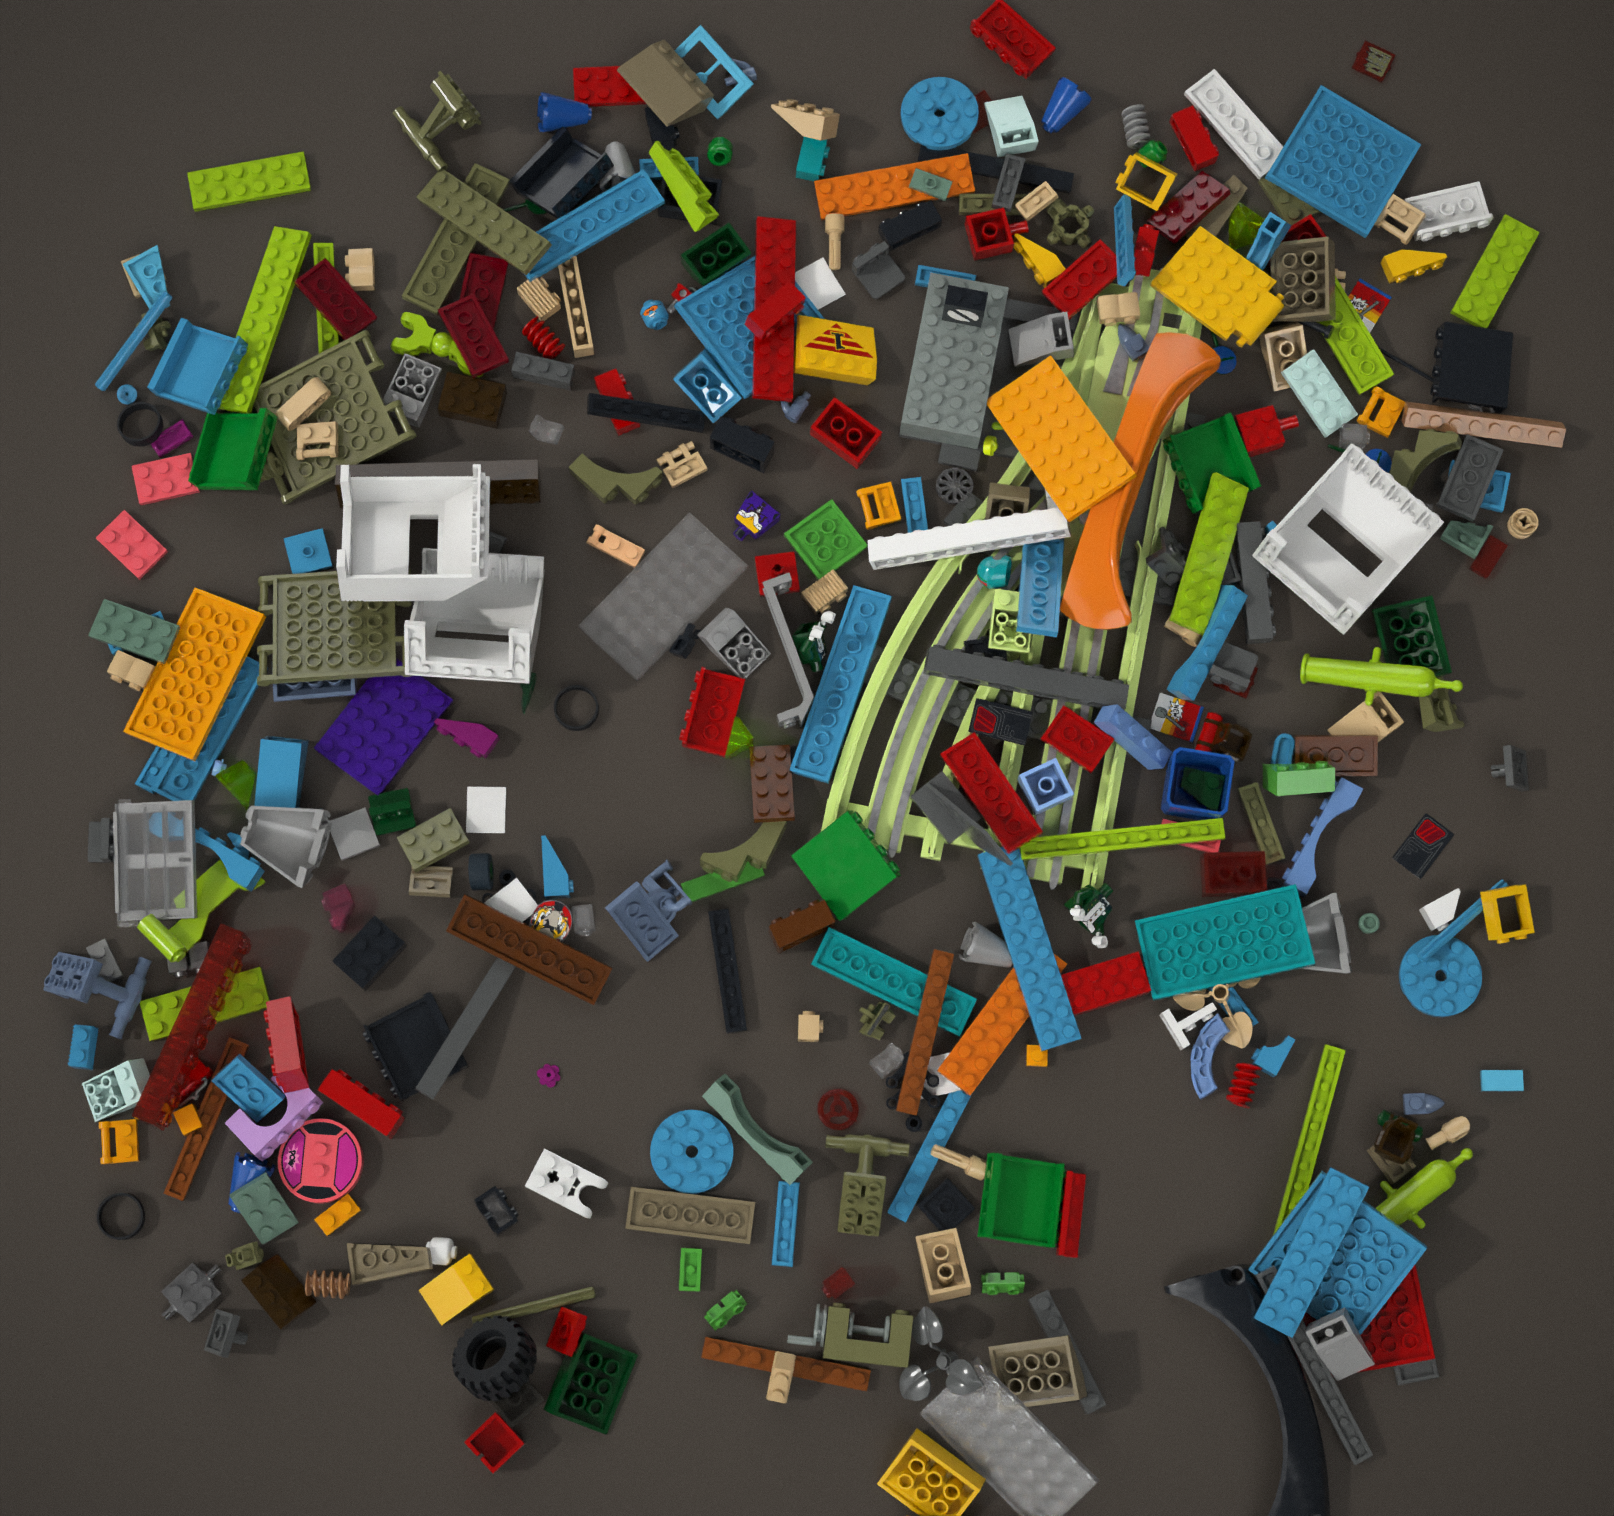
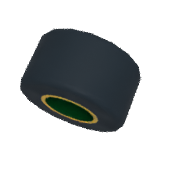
(481, 871)

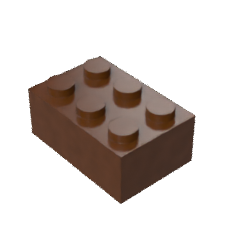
(801, 925)

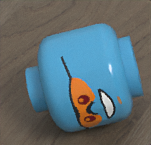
(654, 314)

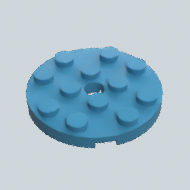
(934, 131)
(1441, 997)
(670, 1146)

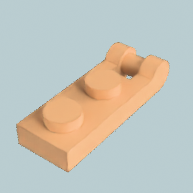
(616, 546)

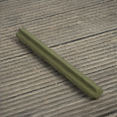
(541, 1305)

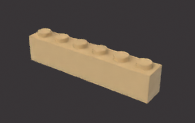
(576, 308)

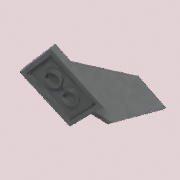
(954, 815)

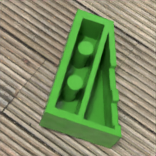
(1298, 778)

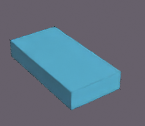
(1501, 1080)

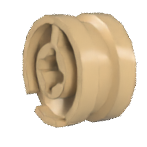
(1515, 526)

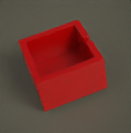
(495, 1441)

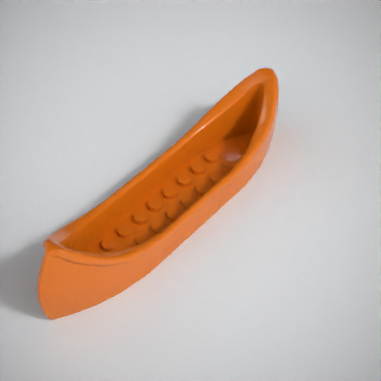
(1166, 378)

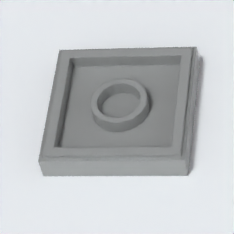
(353, 834)

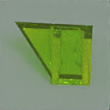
(1243, 226)
(739, 739)
(238, 781)

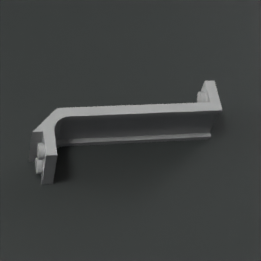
(780, 586)

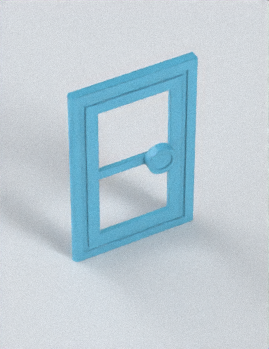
(744, 82)

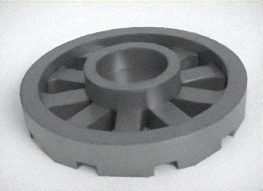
(954, 486)

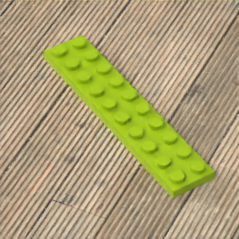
(265, 314)

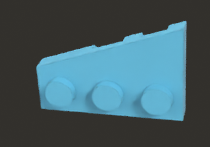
(147, 275)

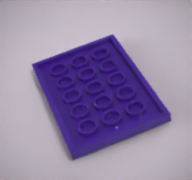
(383, 728)

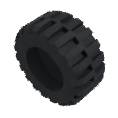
(507, 1374)

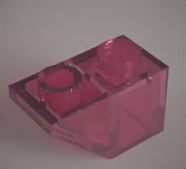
(340, 905)

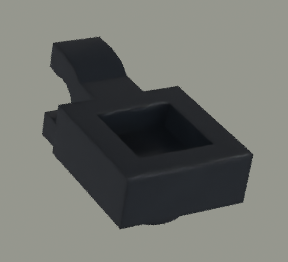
(683, 644)

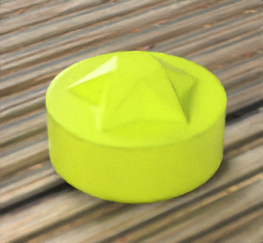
(990, 445)

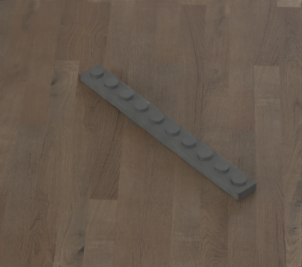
(1324, 1385)

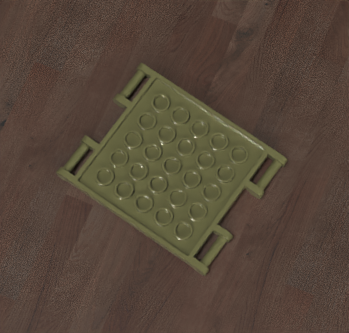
(354, 403)
(322, 635)

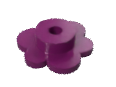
(549, 1081)

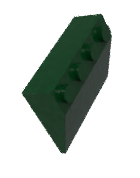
(1412, 635)
(591, 1383)

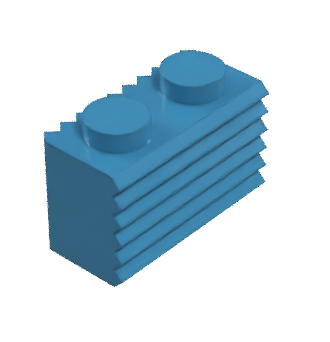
(83, 1047)

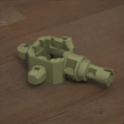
(1059, 211)

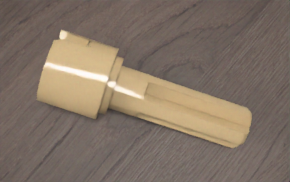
(834, 228)
(972, 1166)

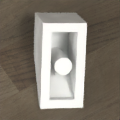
(1441, 911)

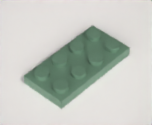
(134, 631)

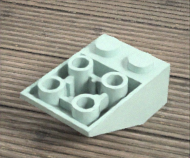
(1011, 126)
(116, 1089)

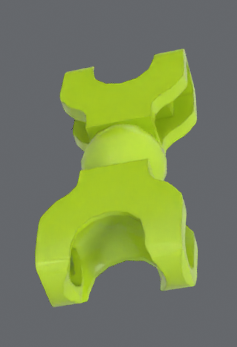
(426, 341)

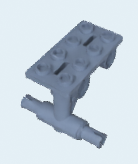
(79, 978)

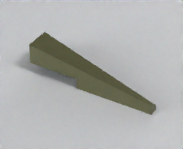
(1438, 712)

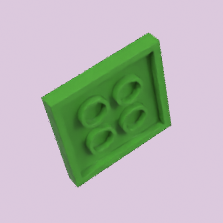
(825, 540)

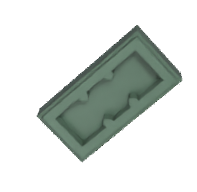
(930, 184)

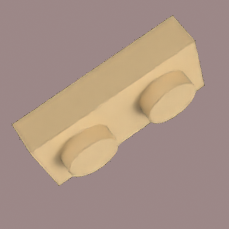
(1036, 201)

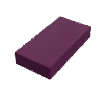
(172, 438)

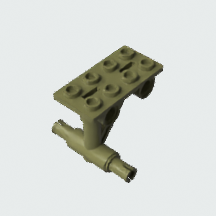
(451, 108)
(863, 1191)

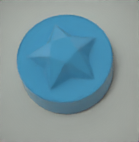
(126, 394)

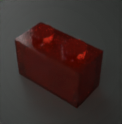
(837, 1284)

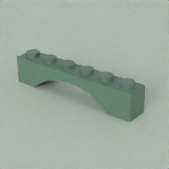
(728, 1102)

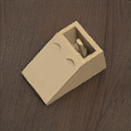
(808, 120)
(1369, 720)

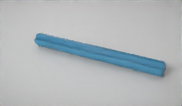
(133, 341)
(1456, 926)

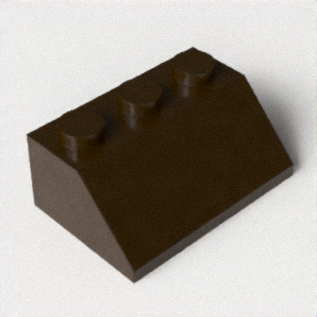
(278, 1291)

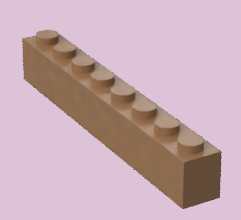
(1483, 424)

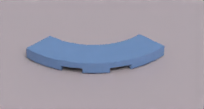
(1203, 1054)

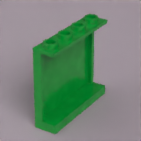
(1209, 450)
(232, 451)
(846, 864)
(1021, 1200)

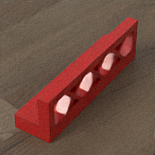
(1071, 1215)

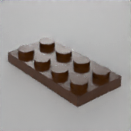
(1347, 753)
(771, 783)

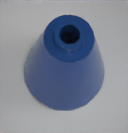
(1064, 105)
(561, 112)
(245, 1170)

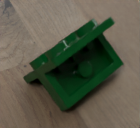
(391, 811)

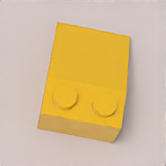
(456, 1289)

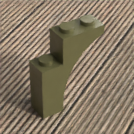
(1429, 446)
(606, 483)
(756, 850)

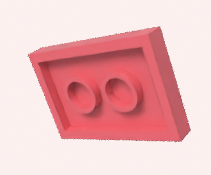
(164, 479)
(131, 544)

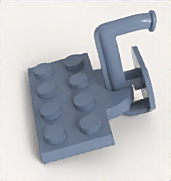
(647, 916)

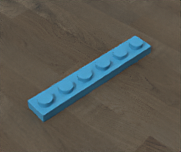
(1124, 240)

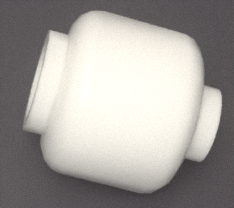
(442, 1250)

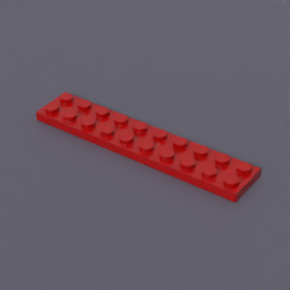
(773, 269)

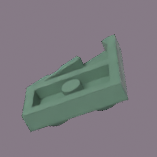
(1466, 536)

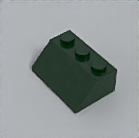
(715, 255)

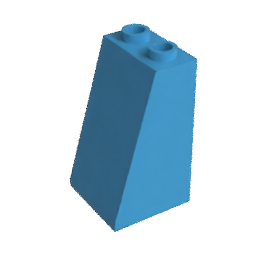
(280, 771)

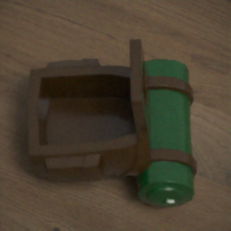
(1396, 1137)

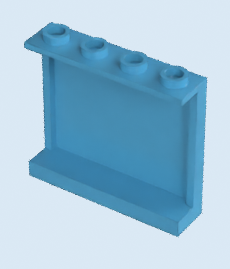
(197, 367)

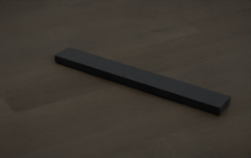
(992, 167)

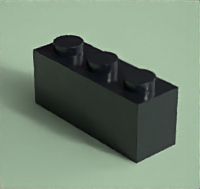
(910, 225)

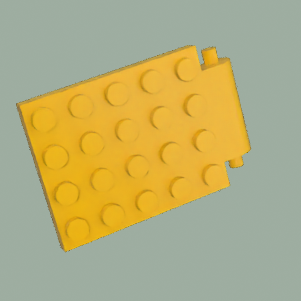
(1219, 288)

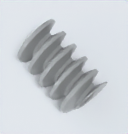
(1134, 126)

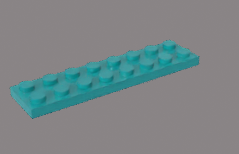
(888, 979)

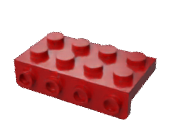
(1012, 38)
(712, 712)

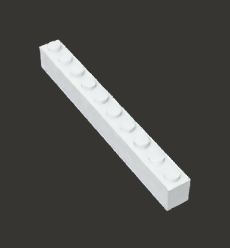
(968, 538)

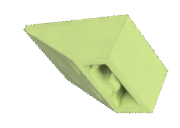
(1004, 623)

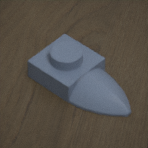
(1132, 342)
(1421, 1103)

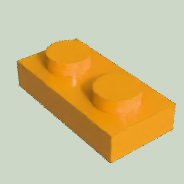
(337, 1214)

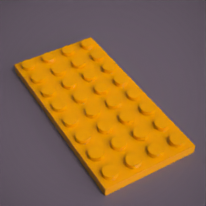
(1060, 439)
(198, 674)

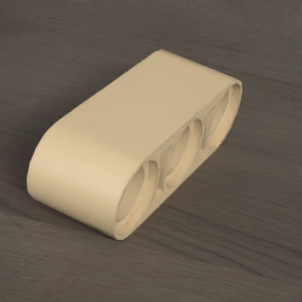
(303, 403)

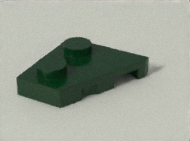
(1203, 786)

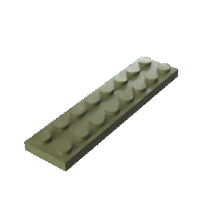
(484, 221)
(450, 248)

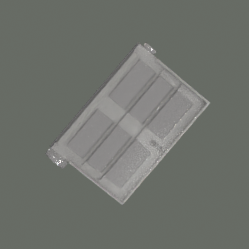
(154, 861)

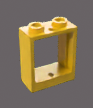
(1122, 179)
(1492, 917)

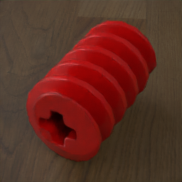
(542, 339)
(1242, 1084)

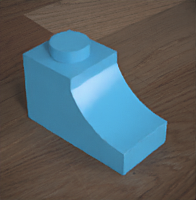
(1272, 1058)

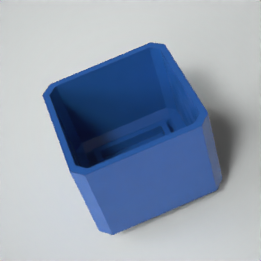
(1179, 803)

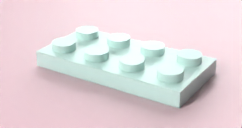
(1319, 393)

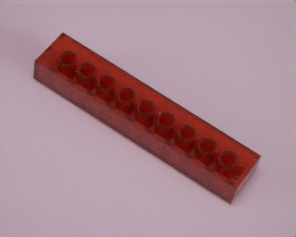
(192, 1027)

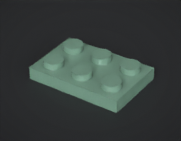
(264, 1208)

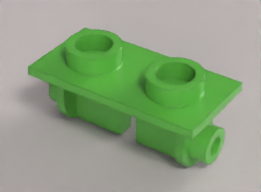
(1012, 1283)
(719, 1317)

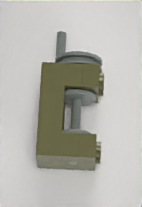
(839, 1343)

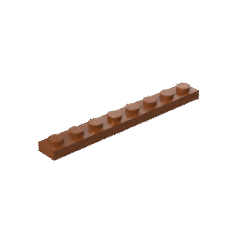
(924, 1032)
(199, 1139)
(804, 1367)

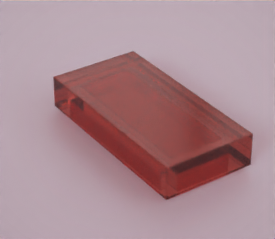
(1488, 557)

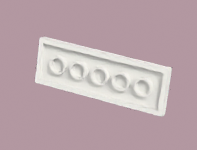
(1235, 123)

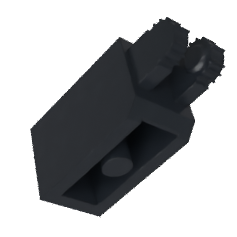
(660, 132)

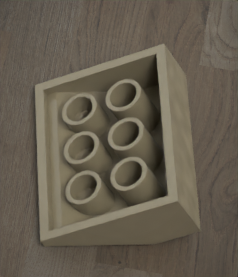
(666, 83)
(1305, 279)
(1039, 1370)

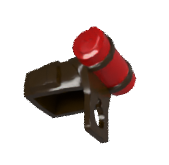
(1223, 738)

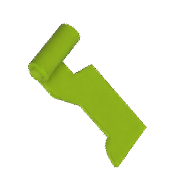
(212, 890)

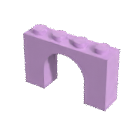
(264, 1140)

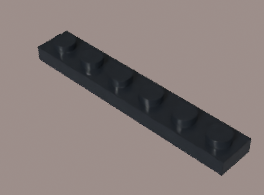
(645, 412)
(727, 971)

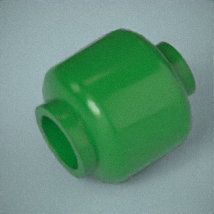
(720, 151)
(1155, 151)

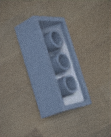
(313, 689)

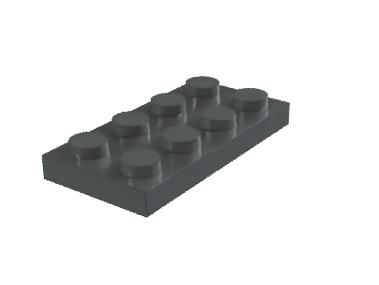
(1469, 478)

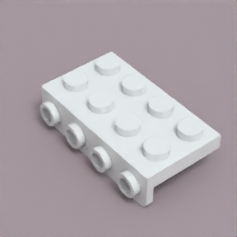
(1451, 211)

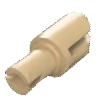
(1450, 1131)

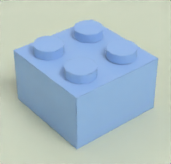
(1045, 786)

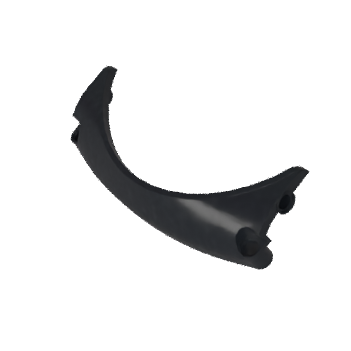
(1235, 1301)

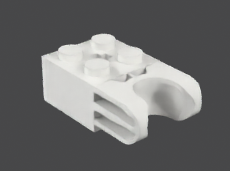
(570, 1183)

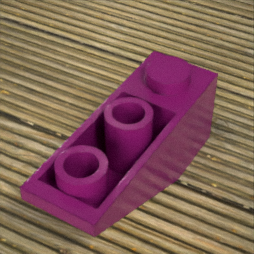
(473, 735)

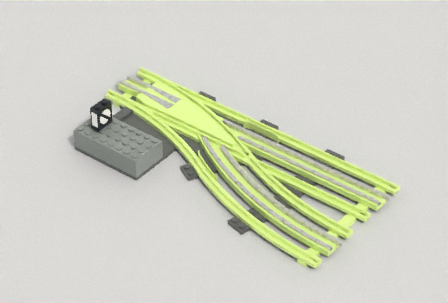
(956, 366)

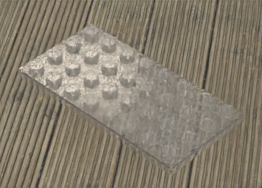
(663, 596)
(1010, 1447)

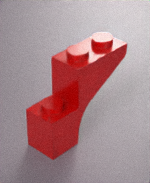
(1144, 249)

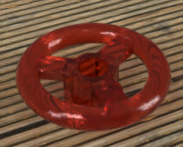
(851, 1115)

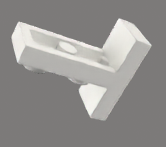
(1186, 1024)

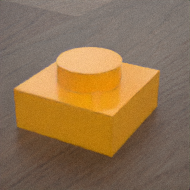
(1035, 1057)

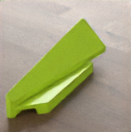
(685, 186)

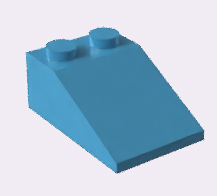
(708, 386)

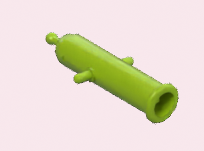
(1374, 676)
(1420, 1190)

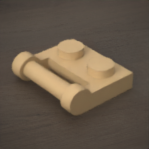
(1403, 213)
(317, 434)

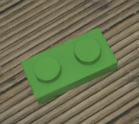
(690, 1269)

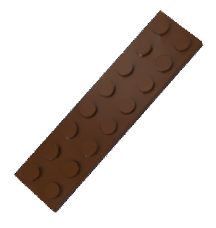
(529, 949)

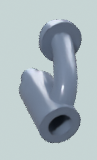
(746, 68)
(795, 411)

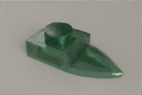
(527, 692)

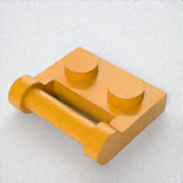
(1387, 414)
(885, 504)
(126, 1141)

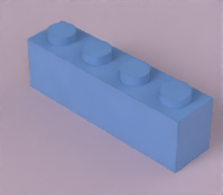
(1133, 737)

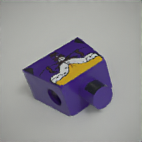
(754, 517)

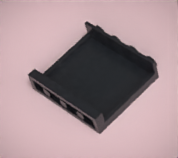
(560, 174)
(1472, 365)
(408, 1044)

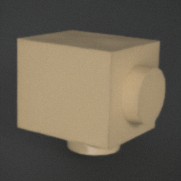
(809, 1027)

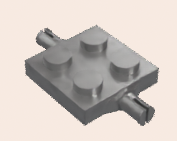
(191, 1292)

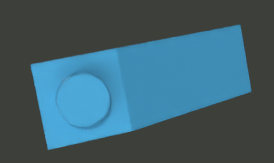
(555, 876)

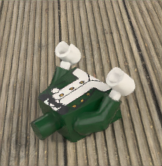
(810, 641)
(1090, 911)

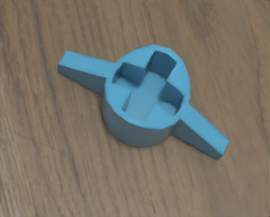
(236, 840)

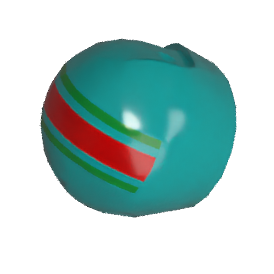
(995, 573)

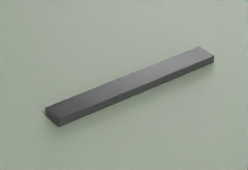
(465, 1028)

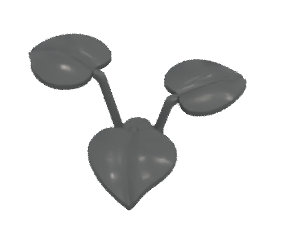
(962, 1375)

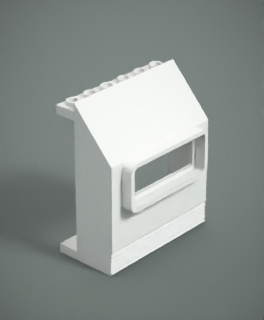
(1369, 508)
(377, 535)
(499, 605)

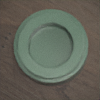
(1368, 923)

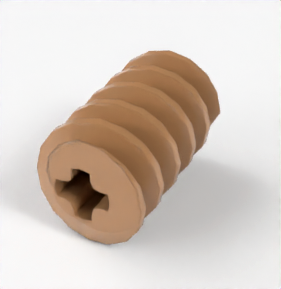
(327, 1284)

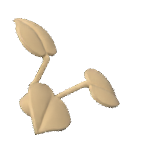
(1238, 1024)

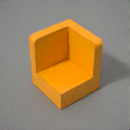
(188, 1119)

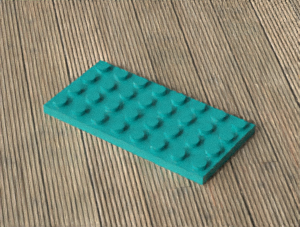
(1225, 942)

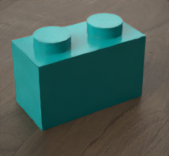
(811, 159)

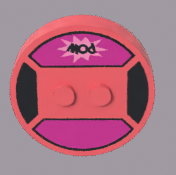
(321, 1161)

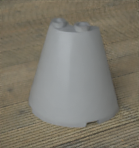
(288, 839)
(1328, 935)

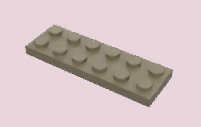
(690, 1215)

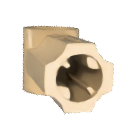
(1188, 636)

